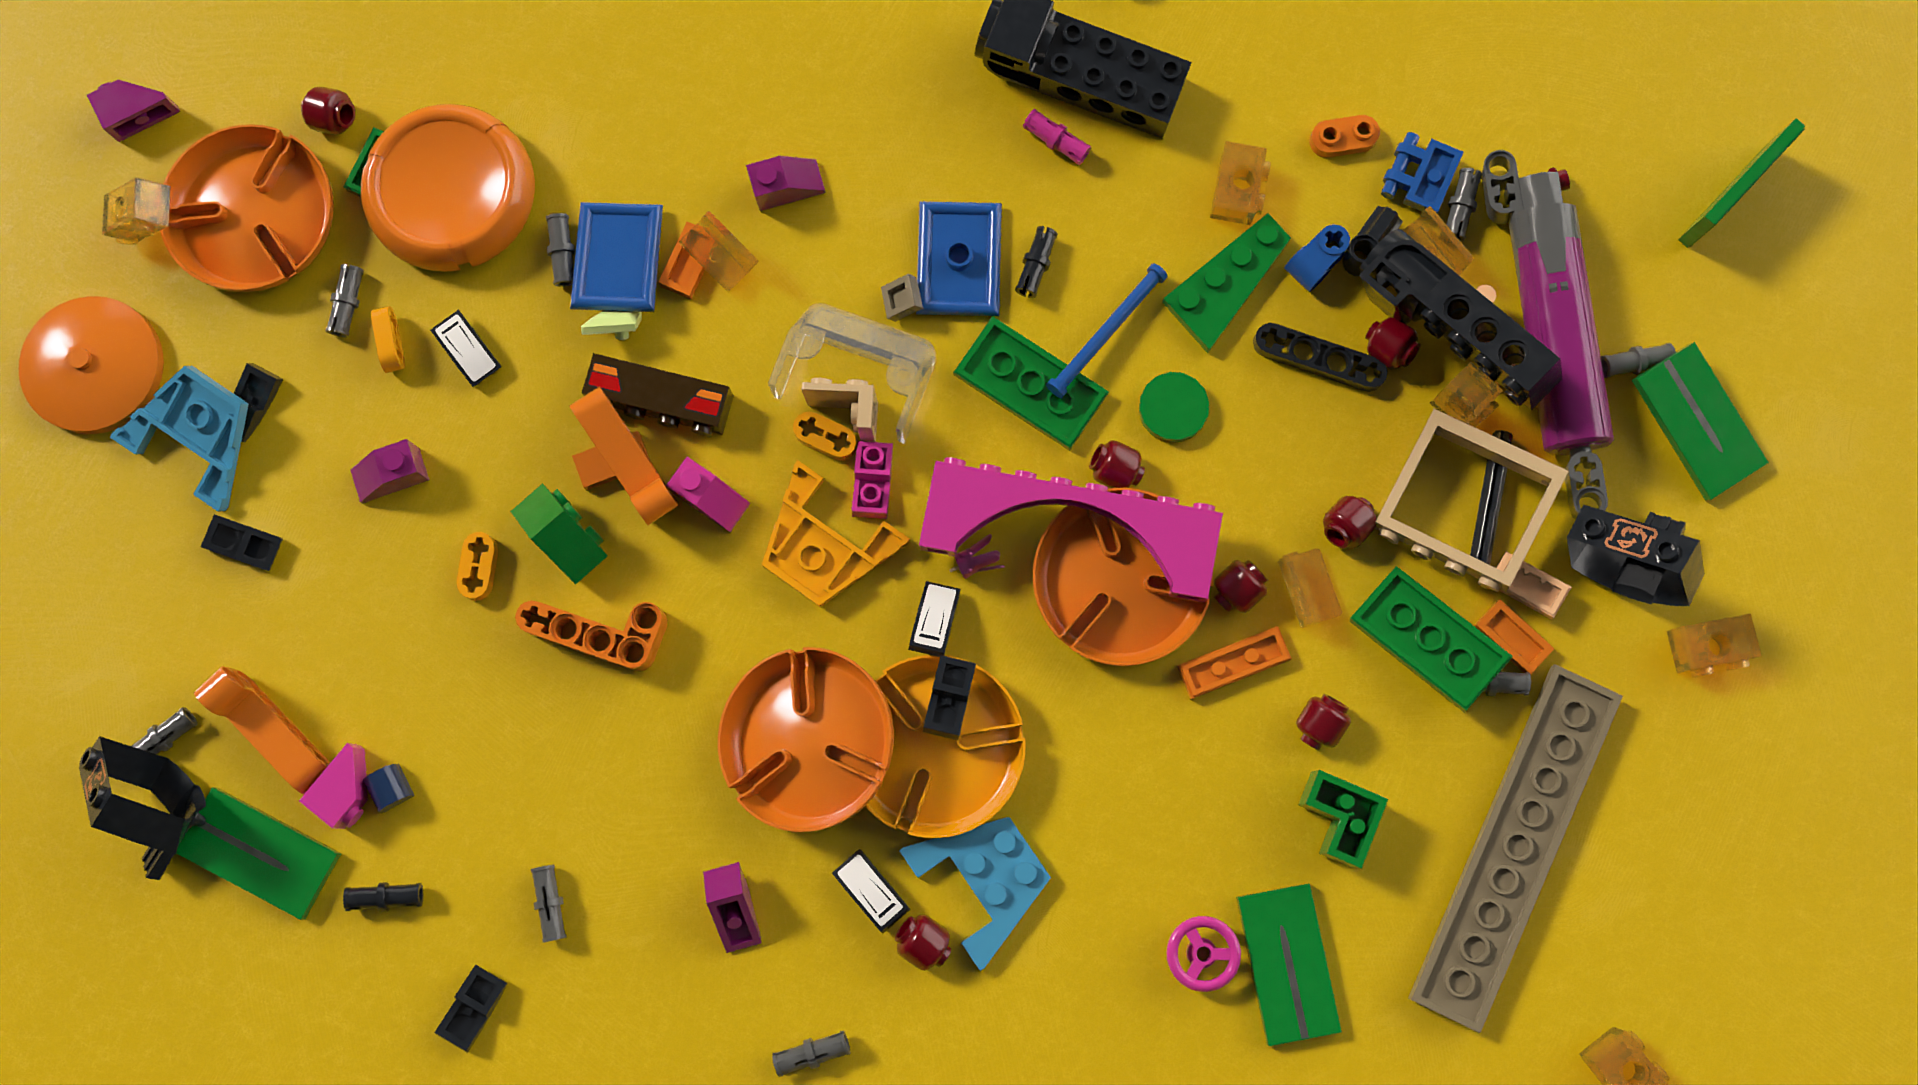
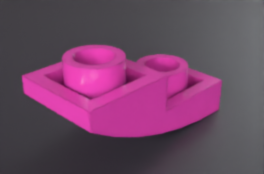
(872, 480)

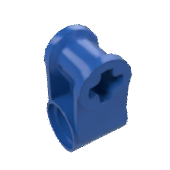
(1315, 259)

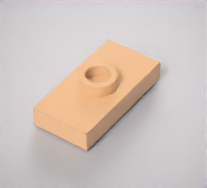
(1535, 588)

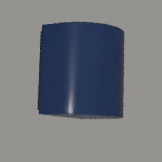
(388, 787)

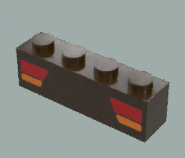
(661, 395)

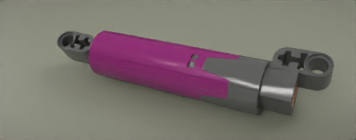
(1559, 315)

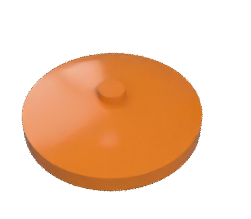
(90, 365)

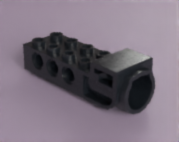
(1081, 64)
(1461, 315)

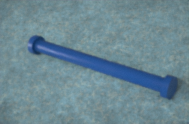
(1059, 385)

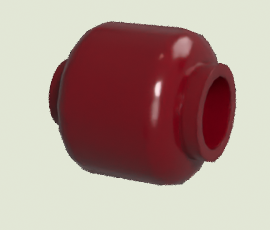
(327, 110)
(1392, 343)
(1116, 465)
(1349, 522)
(1240, 586)
(1323, 722)
(923, 942)

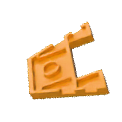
(815, 556)

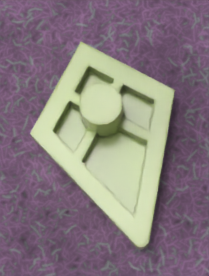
(613, 322)

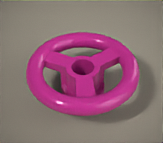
(1189, 978)

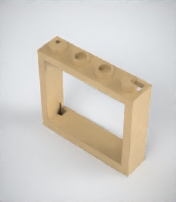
(1496, 451)

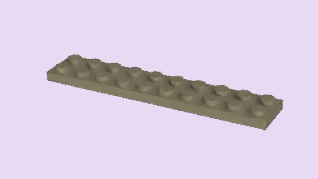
(1515, 848)

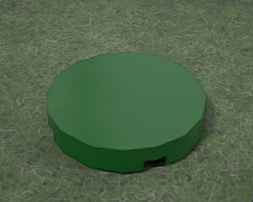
(1173, 407)

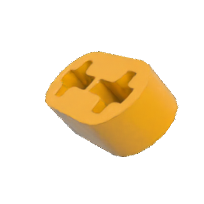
(388, 339)
(828, 428)
(486, 566)

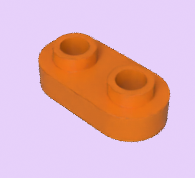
(1346, 136)

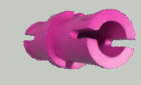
(1056, 136)

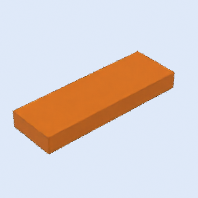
(1234, 662)

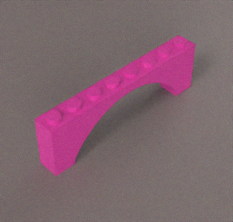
(1176, 535)

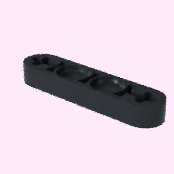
(1318, 362)

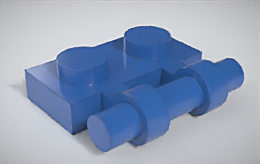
(1432, 177)

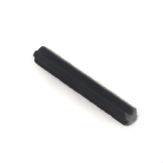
(1489, 505)

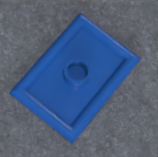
(616, 257)
(959, 258)

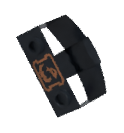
(1637, 558)
(131, 819)

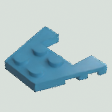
(202, 419)
(998, 870)

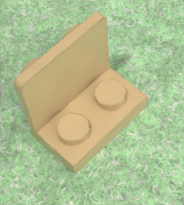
(854, 395)

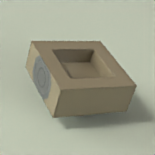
(901, 297)

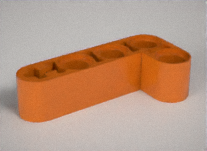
(624, 455)
(589, 630)
(264, 726)

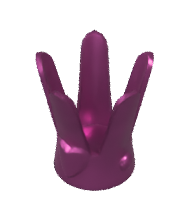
(970, 565)

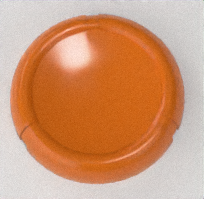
(447, 187)
(247, 208)
(1108, 591)
(805, 739)

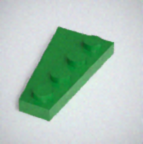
(1221, 286)

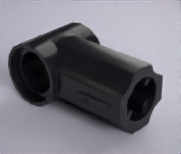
(1379, 224)

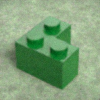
(555, 529)
(1353, 815)

